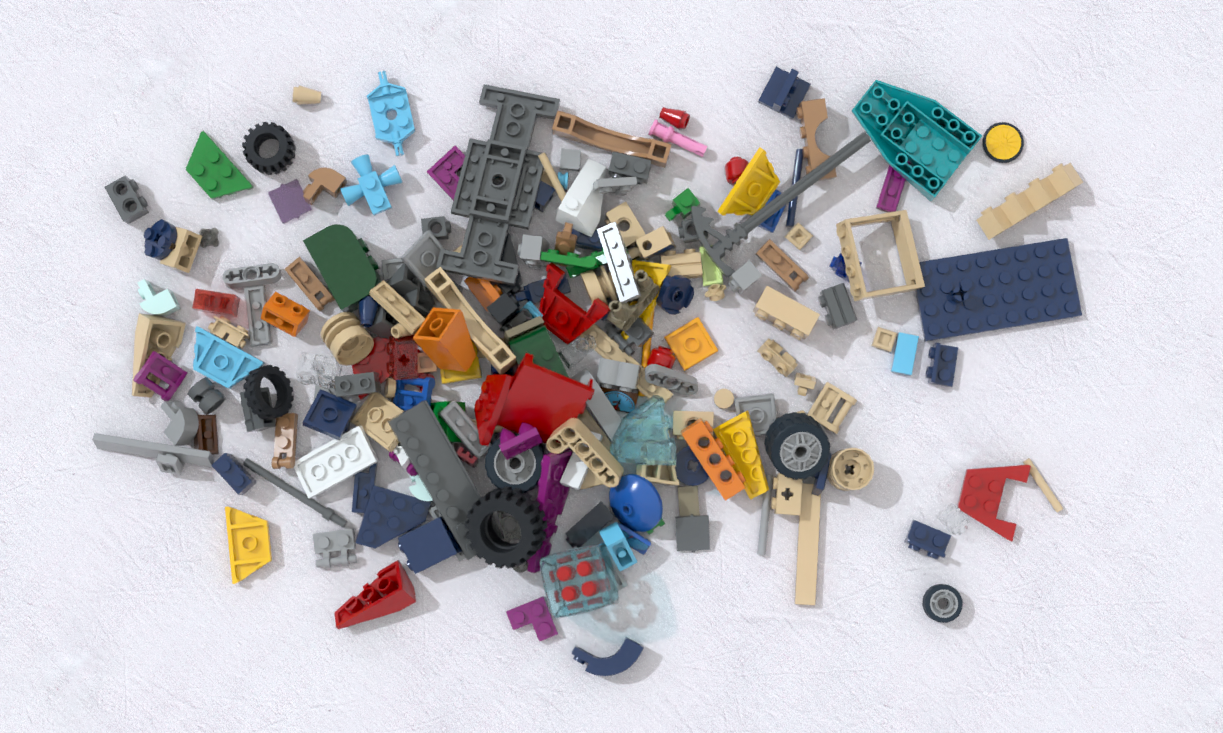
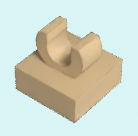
(804, 381)

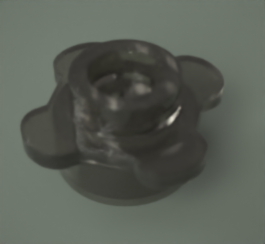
(214, 237)

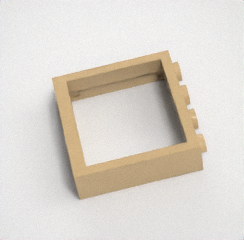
(905, 246)

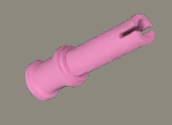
(669, 135)

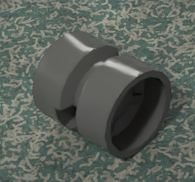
(205, 394)

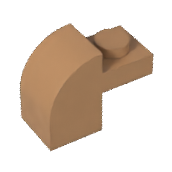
(326, 180)

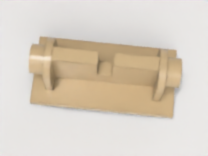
(222, 327)
(770, 352)

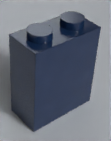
(428, 545)

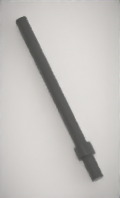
(327, 513)

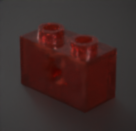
(216, 302)
(408, 365)

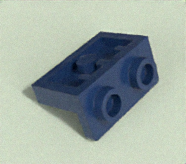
(942, 365)
(928, 539)

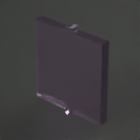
(289, 201)

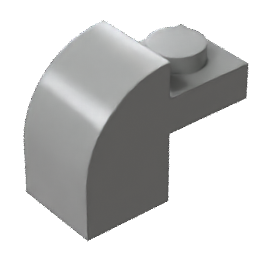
(183, 422)

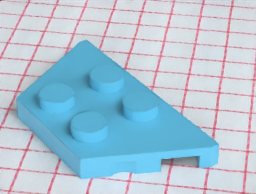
(221, 359)

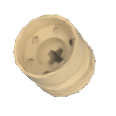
(599, 286)
(346, 338)
(861, 469)

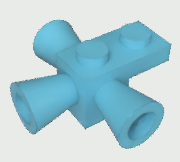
(371, 185)

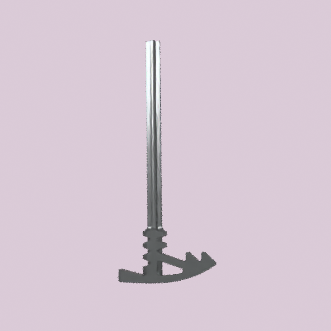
(741, 230)

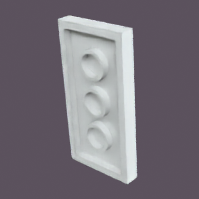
(335, 462)

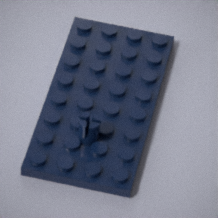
(997, 290)

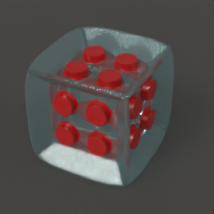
(579, 580)

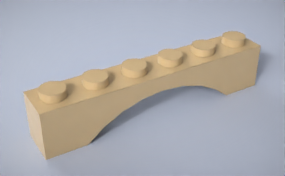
(481, 335)

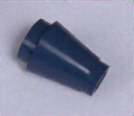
(367, 310)

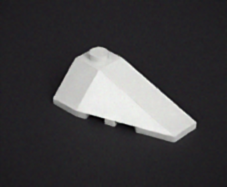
(581, 203)

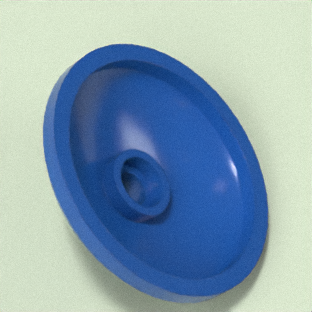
(636, 503)

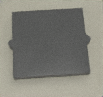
(692, 533)

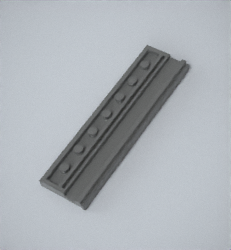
(439, 470)

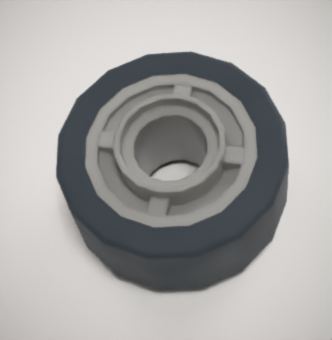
(953, 606)

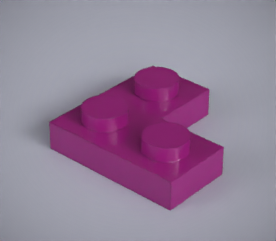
(444, 171)
(535, 613)

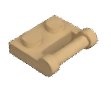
(825, 405)

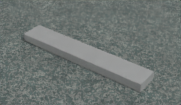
(152, 449)

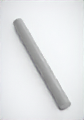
(765, 517)

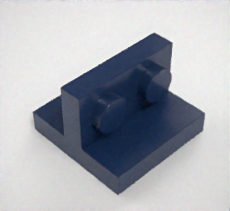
(784, 92)
(330, 415)

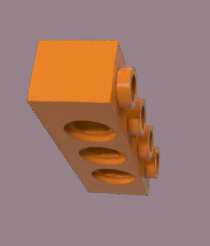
(726, 487)

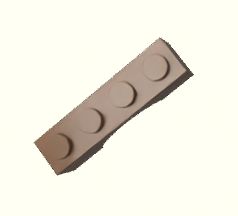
(811, 115)

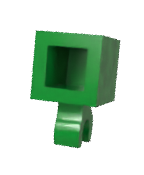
(682, 205)

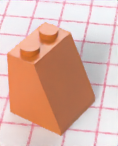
(446, 339)

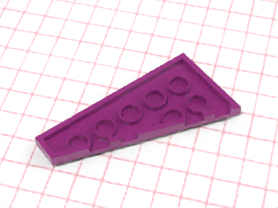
(552, 500)

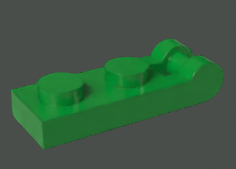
(571, 259)

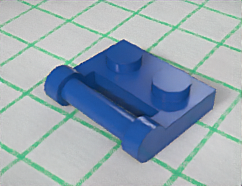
(407, 399)

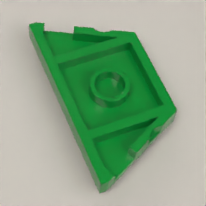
(214, 170)

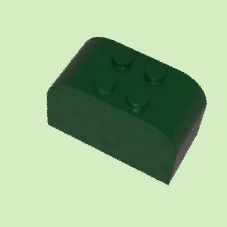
(344, 264)
(541, 346)

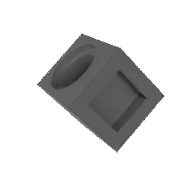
(428, 223)
(683, 233)

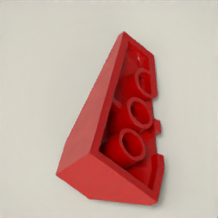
(385, 595)

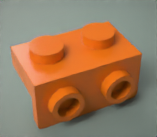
(483, 291)

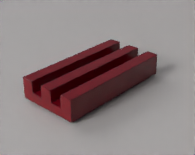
(467, 458)

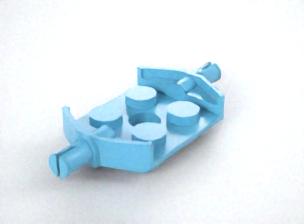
(388, 98)

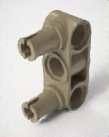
(625, 314)

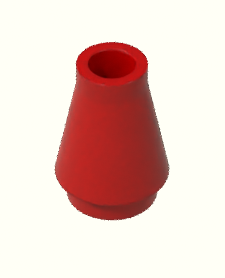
(675, 117)

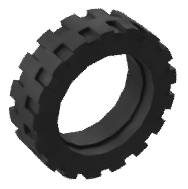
(255, 398)

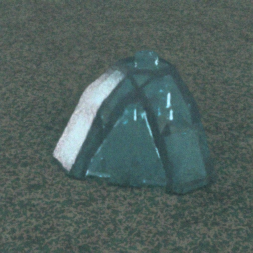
(645, 436)

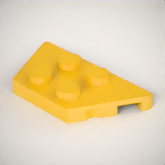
(752, 187)
(247, 543)

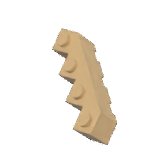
(1029, 201)

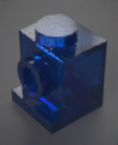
(838, 265)

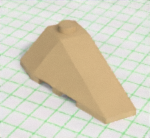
(156, 335)

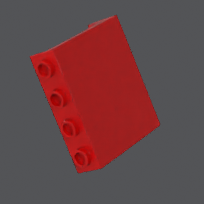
(542, 399)

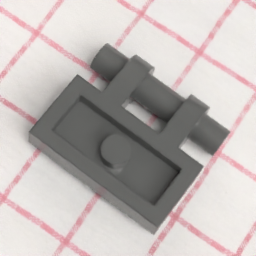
(638, 333)

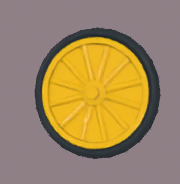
(1003, 142)

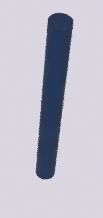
(796, 177)

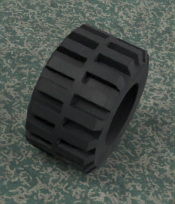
(261, 134)

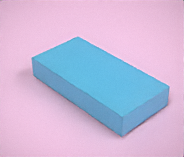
(904, 353)

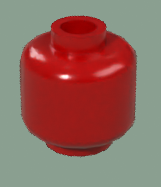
(734, 169)
(661, 356)

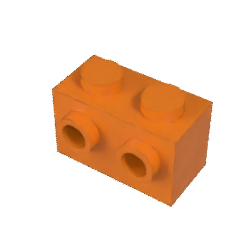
(285, 314)

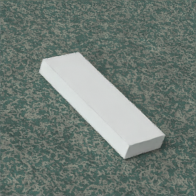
(576, 469)

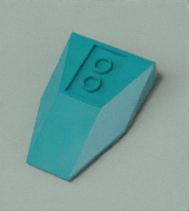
(916, 131)

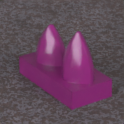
(514, 445)

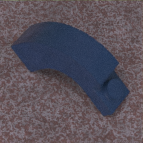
(611, 665)

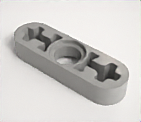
(245, 271)
(659, 374)

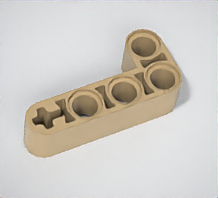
(608, 476)

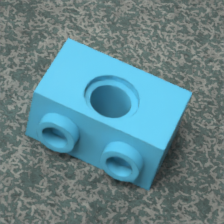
(618, 546)

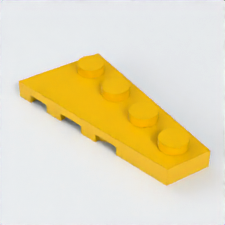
(657, 273)
(740, 443)

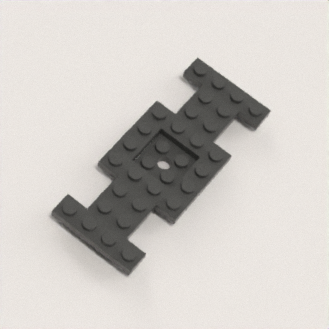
(491, 205)

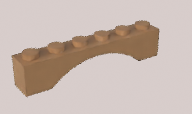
(585, 132)

